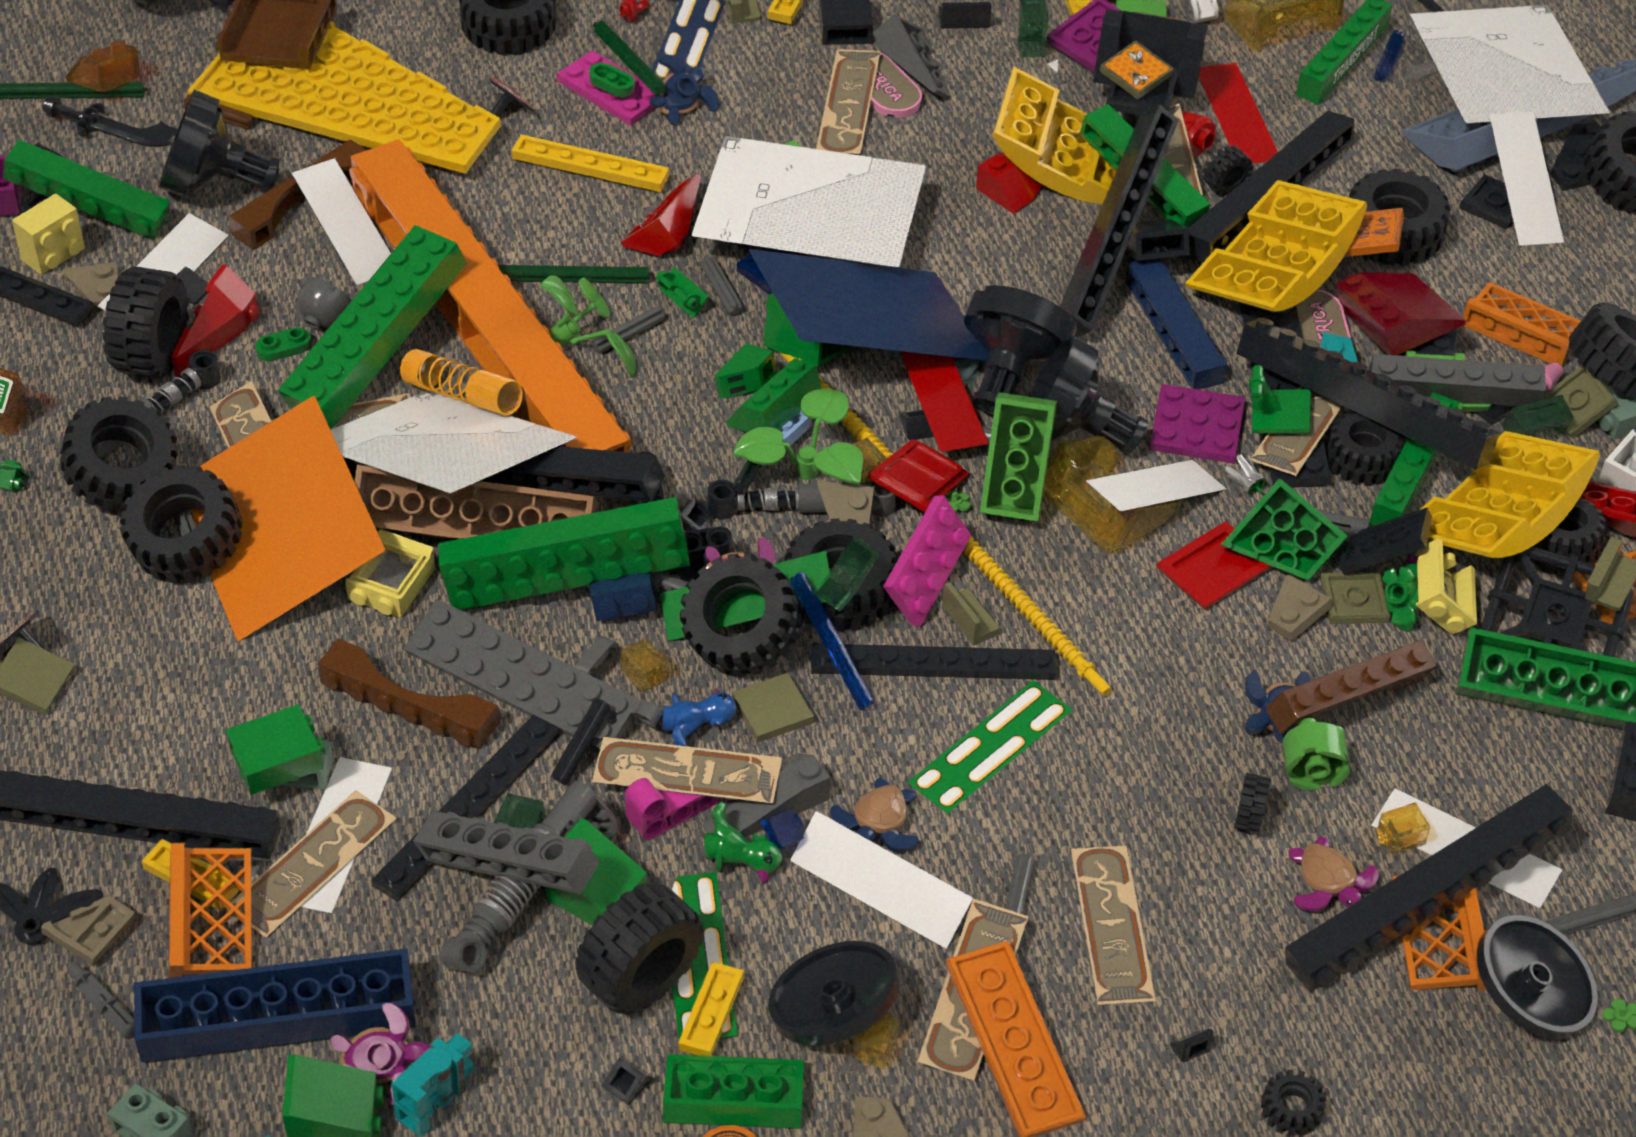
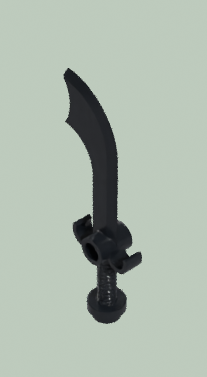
(91, 121)

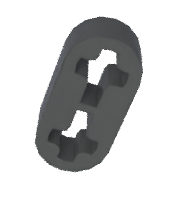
(598, 657)

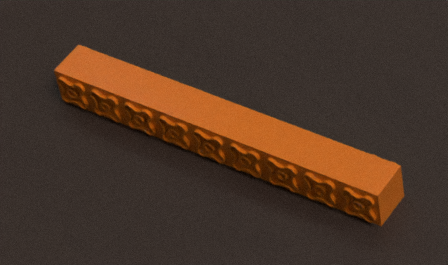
(484, 304)

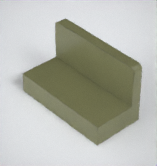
(743, 10)
(1611, 577)
(969, 614)

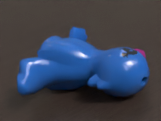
(688, 716)

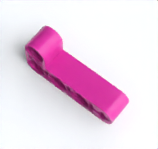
(660, 810)

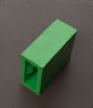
(276, 749)

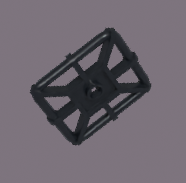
(1547, 597)

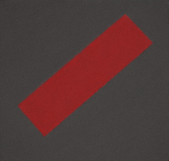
(1237, 111)
(944, 401)

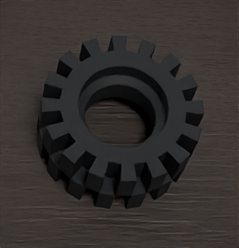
(1227, 170)
(1252, 803)
(1287, 1118)

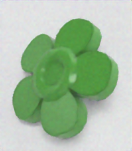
(958, 501)
(1620, 1015)

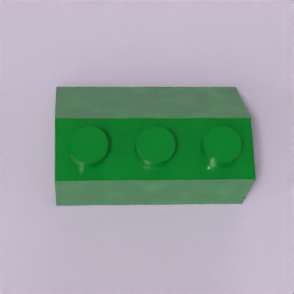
(778, 398)

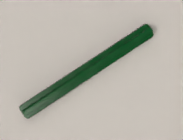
(629, 57)
(67, 90)
(595, 274)

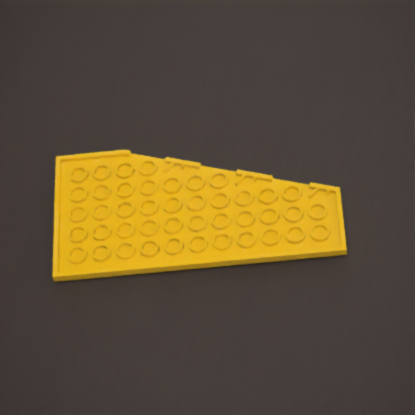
(359, 97)

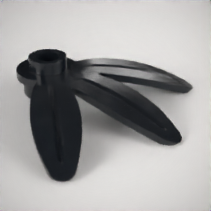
(37, 910)

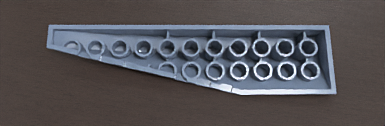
(1459, 144)

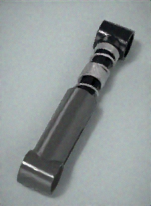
(201, 373)
(806, 498)

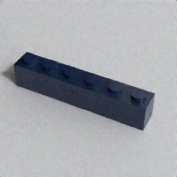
(1176, 323)

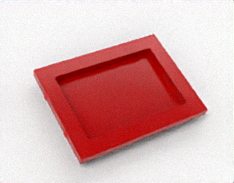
(918, 474)
(1210, 570)

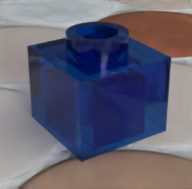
(783, 828)

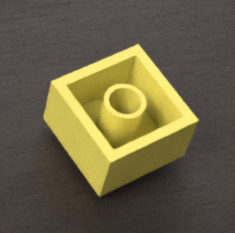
(48, 234)

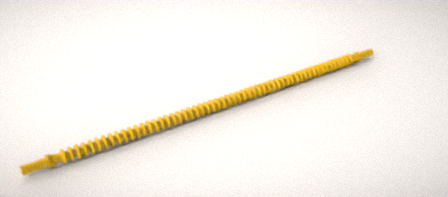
(998, 576)

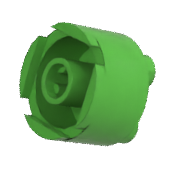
(1315, 754)

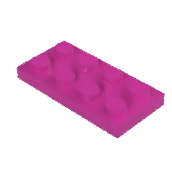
(626, 109)
(927, 560)

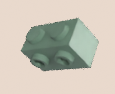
(147, 1115)

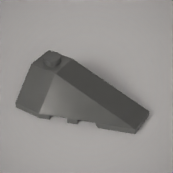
(911, 50)
(799, 786)

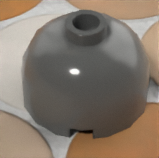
(321, 304)

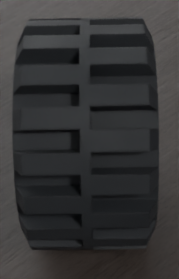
(1362, 449)
(1577, 535)

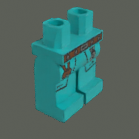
(431, 1082)

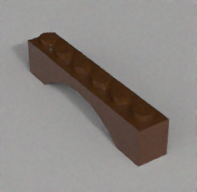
(259, 219)
(1322, 695)
(459, 717)

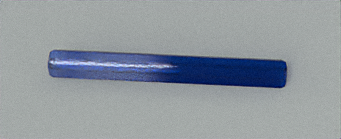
(831, 641)

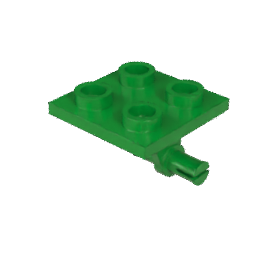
(1278, 409)

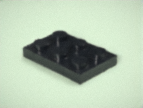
(1385, 541)

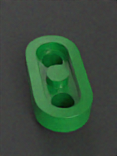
(612, 80)
(283, 344)

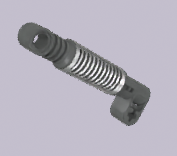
(492, 914)

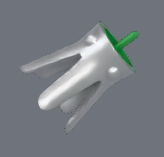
(1250, 478)

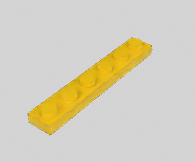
(590, 163)

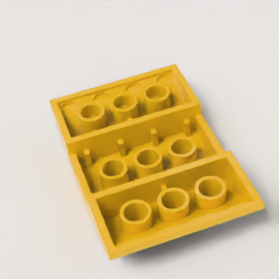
(1046, 141)
(1285, 248)
(1514, 497)

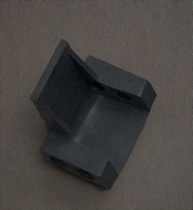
(1170, 39)

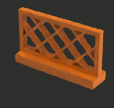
(1511, 329)
(180, 909)
(1471, 930)

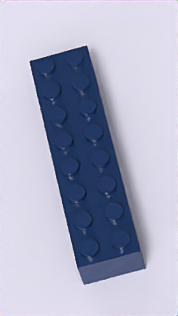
(270, 1004)

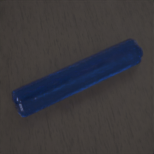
(1389, 56)

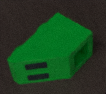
(746, 371)

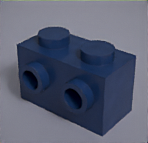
(623, 596)

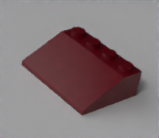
(1396, 309)

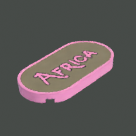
(894, 91)
(1322, 314)

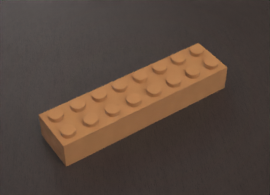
(472, 511)

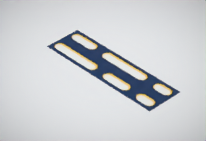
(689, 33)

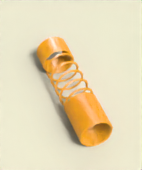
(482, 389)

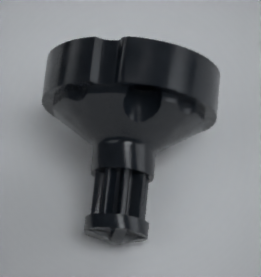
(205, 150)
(1017, 333)
(1073, 382)

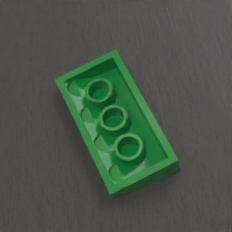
(733, 1091)

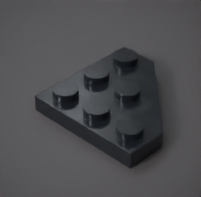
(1569, 166)

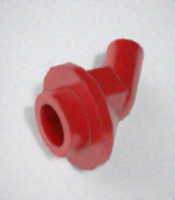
(630, 9)

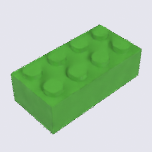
(1018, 456)

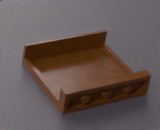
(275, 32)

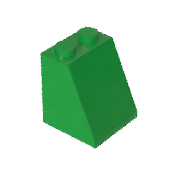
(783, 338)
(612, 877)
(330, 1100)

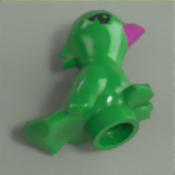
(1402, 594)
(731, 847)

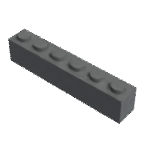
(1465, 379)

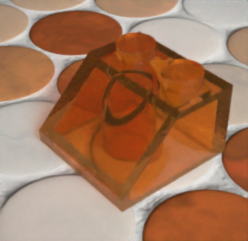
(106, 67)

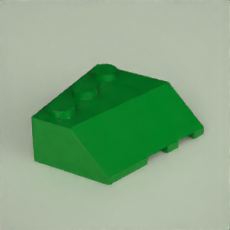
(1286, 533)

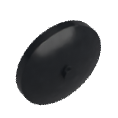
(1537, 976)
(834, 992)

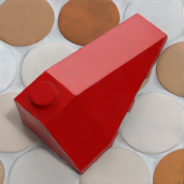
(1006, 183)
(667, 222)
(222, 317)
(1616, 505)

